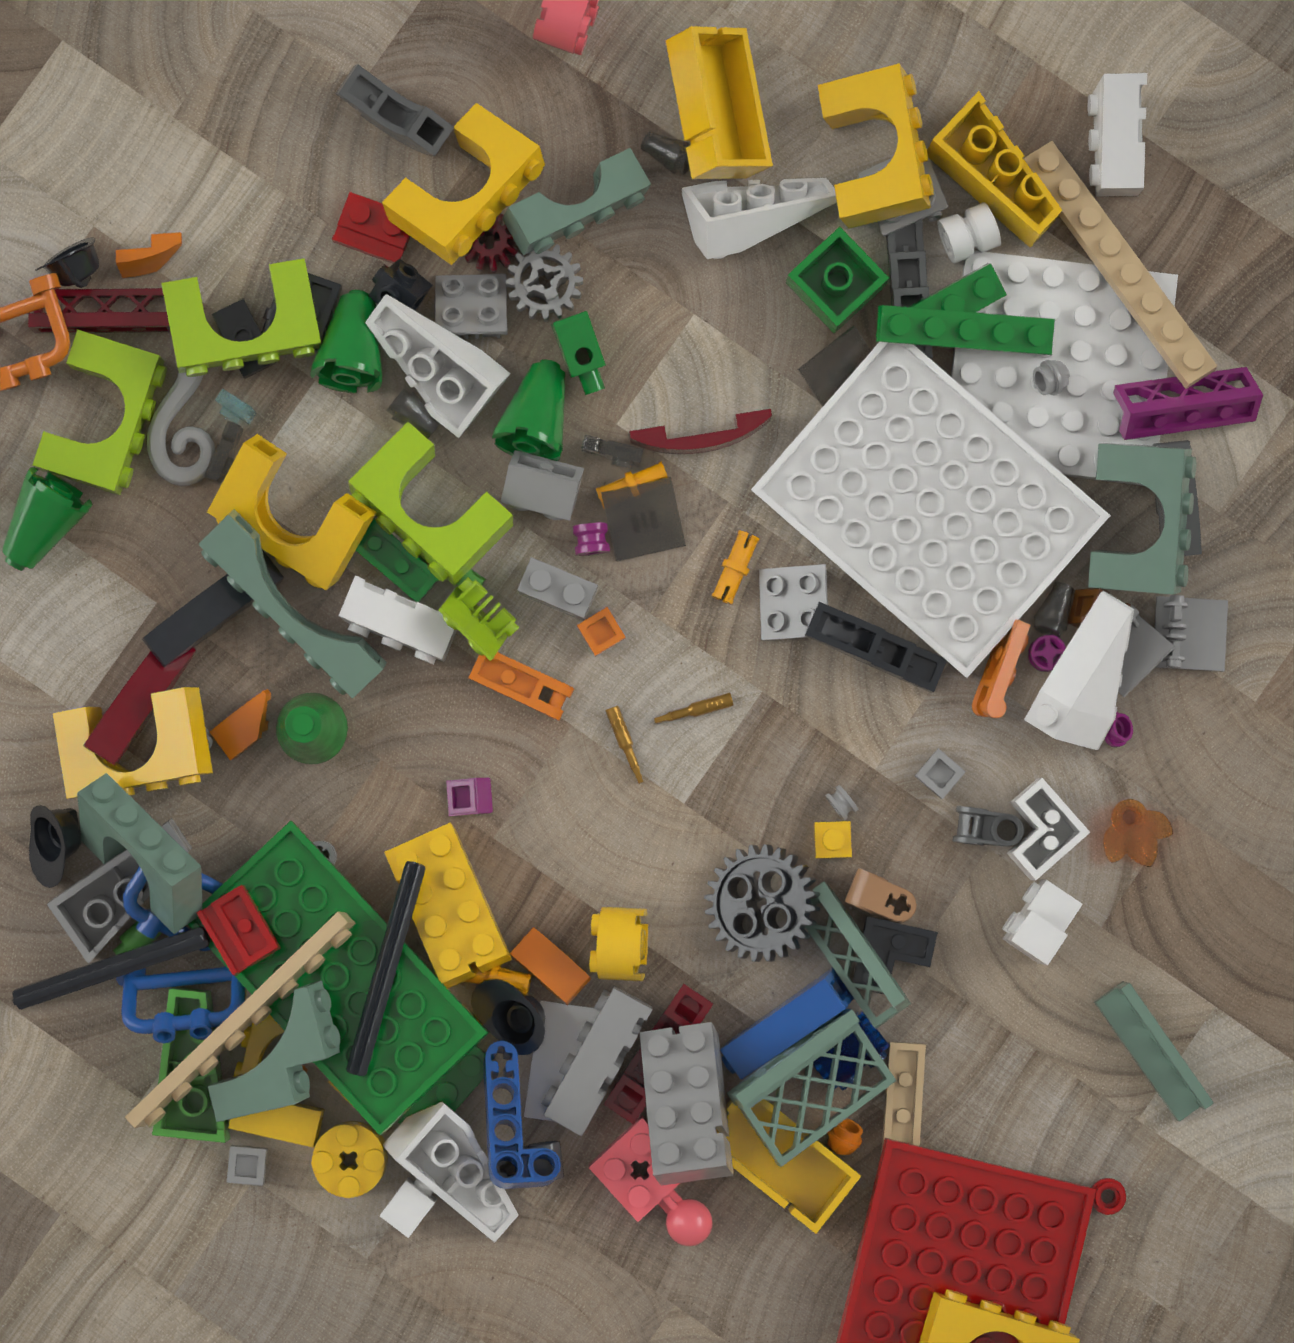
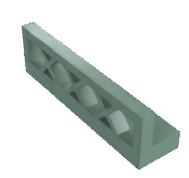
(866, 955)
(1153, 1051)

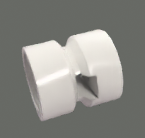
(975, 230)

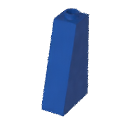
(786, 1024)

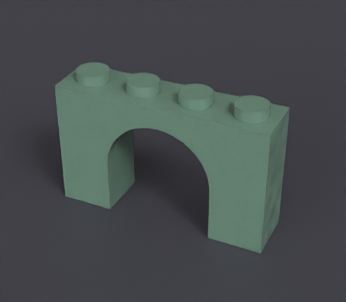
(1168, 476)
(117, 822)

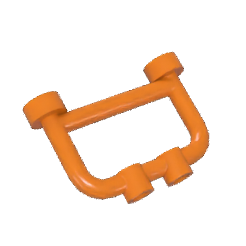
(37, 366)

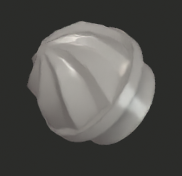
(1051, 377)

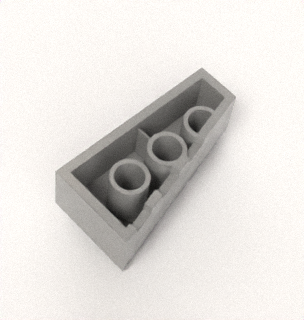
(94, 906)
(596, 1060)

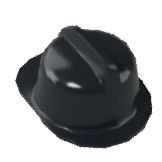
(74, 263)
(52, 840)
(509, 1015)

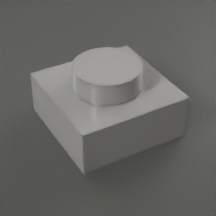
(940, 773)
(247, 1165)

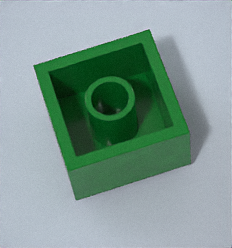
(837, 280)

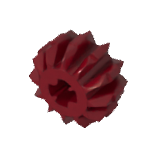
(496, 254)

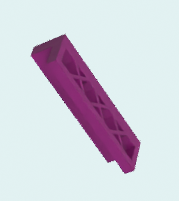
(1192, 408)

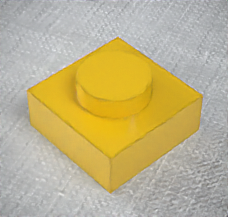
(832, 839)

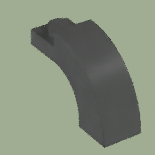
(394, 114)

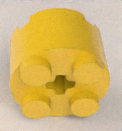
(620, 943)
(350, 1180)

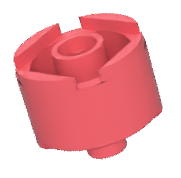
(566, 23)

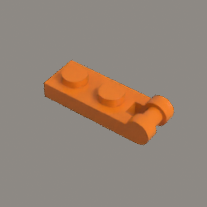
(1000, 672)
(521, 683)

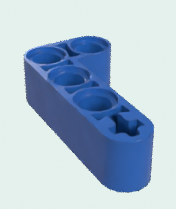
(510, 1115)

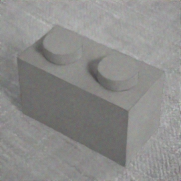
(542, 486)
(557, 589)

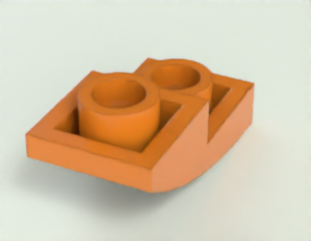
(550, 966)

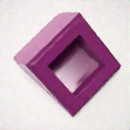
(469, 796)

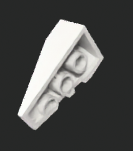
(739, 217)
(442, 367)
(1084, 684)
(450, 1162)

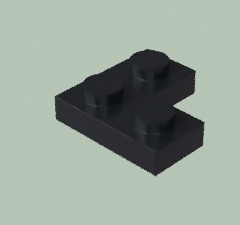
(896, 942)

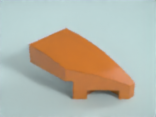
(148, 260)
(243, 726)

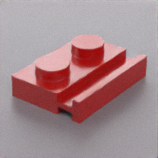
(367, 230)
(238, 930)

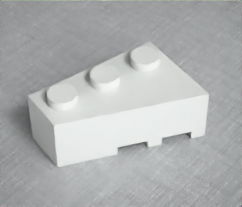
(1117, 135)
(397, 621)

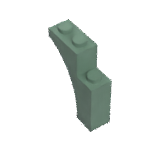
(280, 1076)

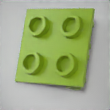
(463, 614)

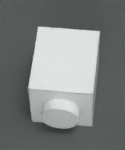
(409, 1206)

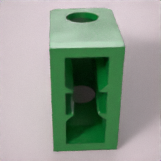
(572, 335)

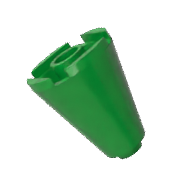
(349, 350)
(535, 414)
(41, 518)
(311, 728)

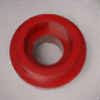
(1118, 1200)

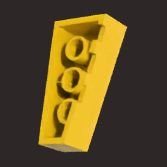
(993, 171)

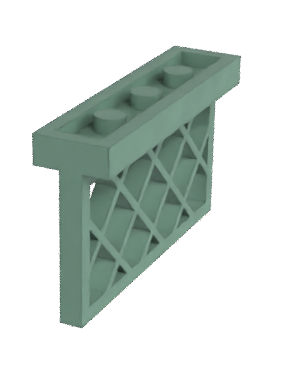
(792, 1061)

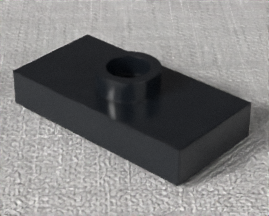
(239, 325)

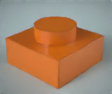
(601, 631)

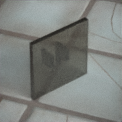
(834, 364)
(643, 519)

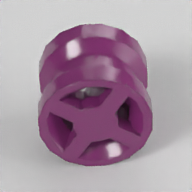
(591, 539)
(1051, 652)

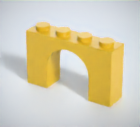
(900, 185)
(453, 226)
(316, 557)
(179, 753)
(291, 1123)
(958, 1321)

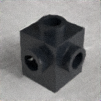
(401, 283)

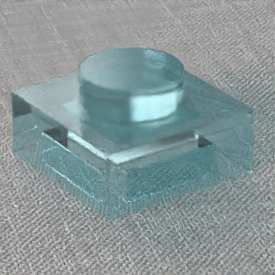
(234, 408)

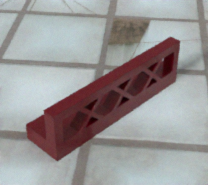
(101, 320)

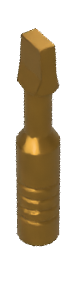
(699, 708)
(624, 739)

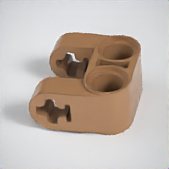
(872, 892)

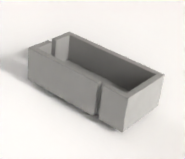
(686, 1104)

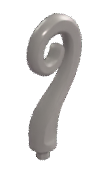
(156, 437)

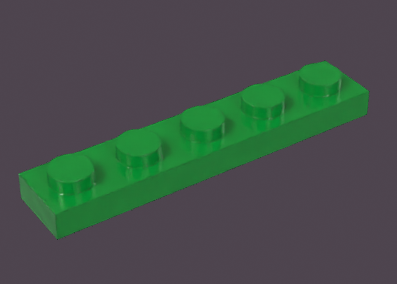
(965, 330)

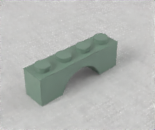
(539, 221)

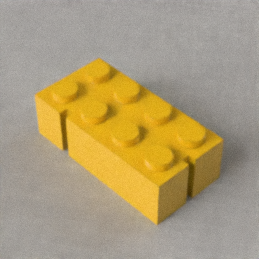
(719, 102)
(450, 907)
(811, 1180)

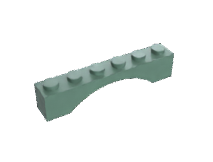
(238, 552)

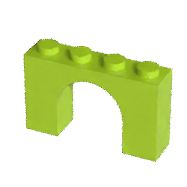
(201, 348)
(109, 461)
(447, 549)

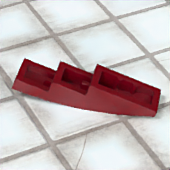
(134, 706)

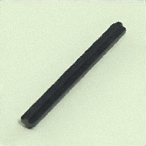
(111, 967)
(385, 968)

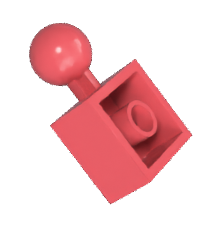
(686, 1221)

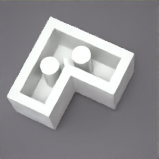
(1053, 832)
(1042, 921)

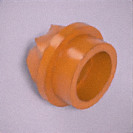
(845, 1137)

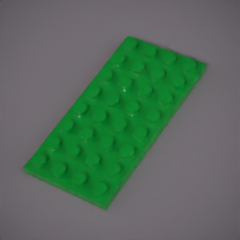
(423, 1022)

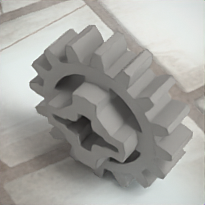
(528, 288)

